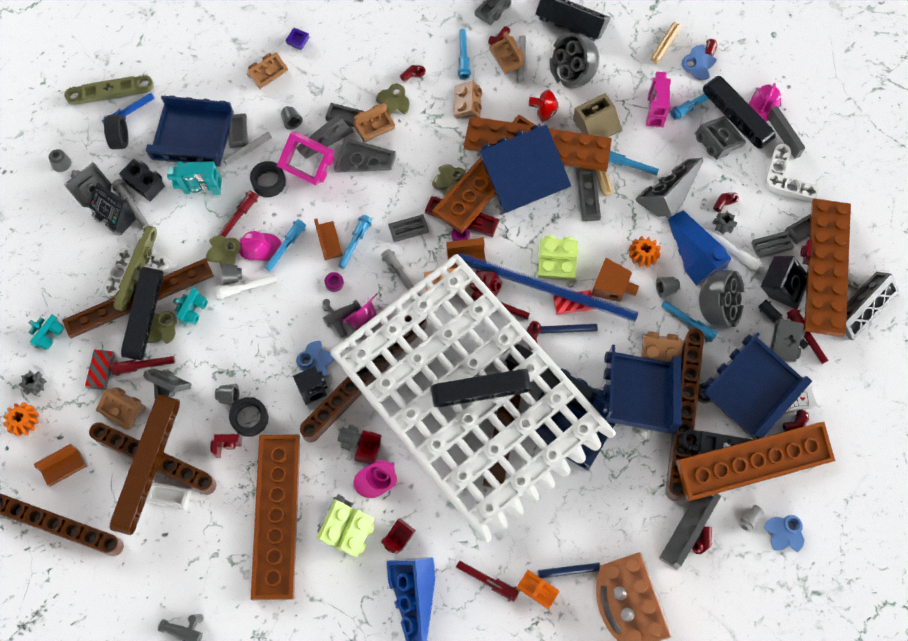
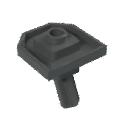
(83, 183)
(165, 382)

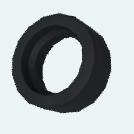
(116, 131)
(263, 167)
(238, 406)

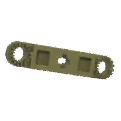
(98, 91)
(130, 279)

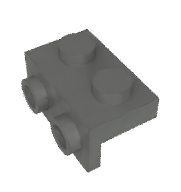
(491, 10)

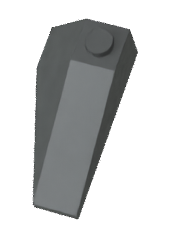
(671, 190)

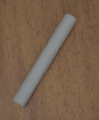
(522, 45)
(249, 147)

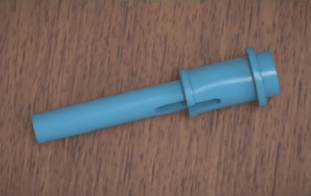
(464, 71)
(678, 112)
(621, 160)
(358, 233)
(290, 237)
(709, 334)

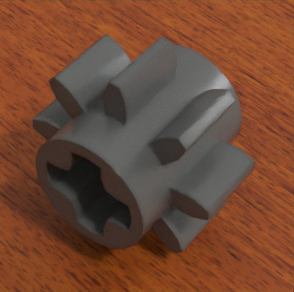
(724, 222)
(27, 381)
(349, 437)

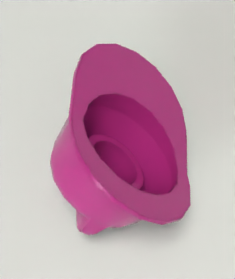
(764, 99)
(259, 246)
(362, 316)
(375, 479)

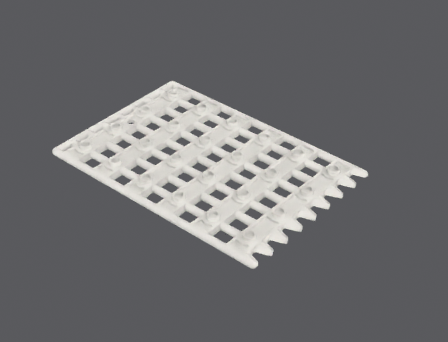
(436, 445)

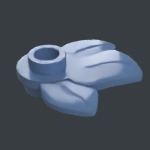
(701, 62)
(317, 357)
(783, 535)

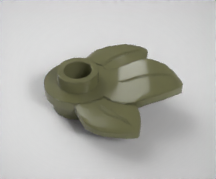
(394, 101)
(446, 179)
(220, 250)
(163, 331)

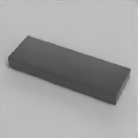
(786, 132)
(588, 195)

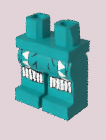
(195, 177)

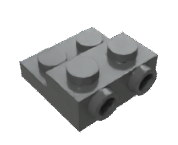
(719, 137)

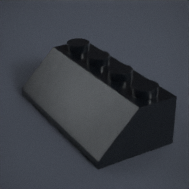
(573, 16)

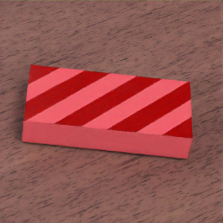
(565, 306)

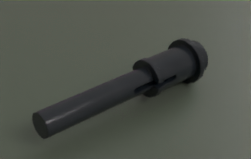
(773, 314)

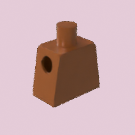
(613, 282)

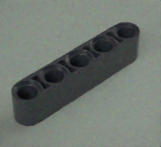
(739, 112)
(142, 313)
(553, 381)
(480, 388)

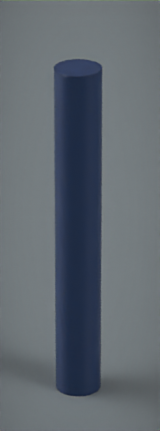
(568, 328)
(569, 570)

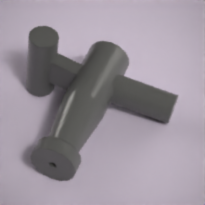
(335, 317)
(182, 632)

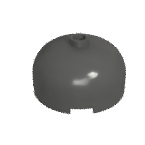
(581, 55)
(719, 296)

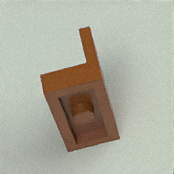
(328, 240)
(471, 247)
(60, 464)

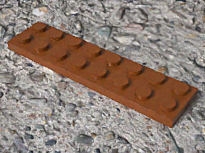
(573, 148)
(469, 194)
(828, 268)
(755, 461)
(276, 518)

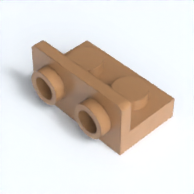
(267, 70)
(120, 407)

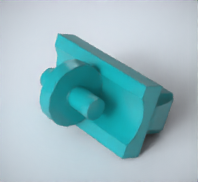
(187, 305)
(40, 339)

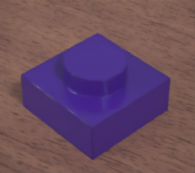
(297, 38)

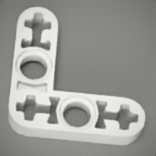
(779, 178)
(118, 265)

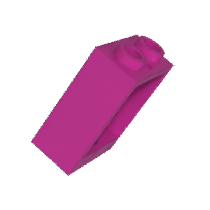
(288, 152)

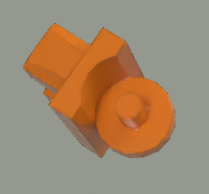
(538, 589)

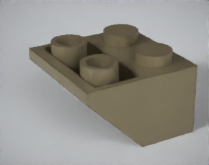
(597, 117)

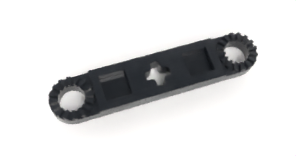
(708, 441)

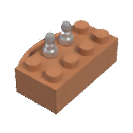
(631, 600)

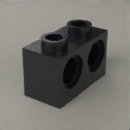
(142, 179)
(311, 385)

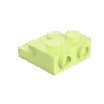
(557, 258)
(346, 529)

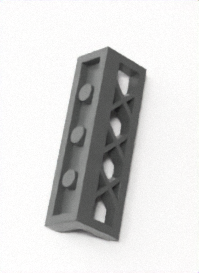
(865, 299)
(688, 530)

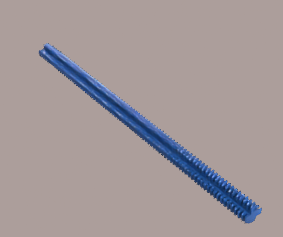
(551, 289)

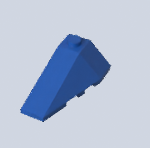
(697, 248)
(414, 589)

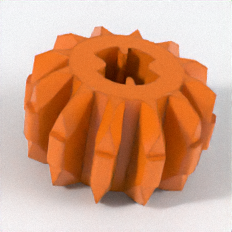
(644, 251)
(24, 412)

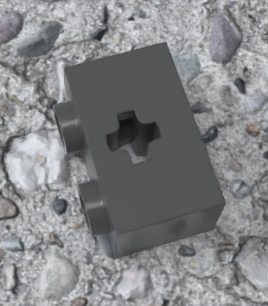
(794, 332)

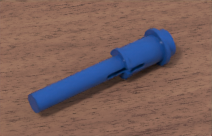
(131, 108)

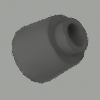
(291, 118)
(59, 160)
(231, 273)
(667, 286)
(227, 394)

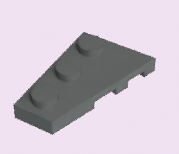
(327, 135)
(360, 156)

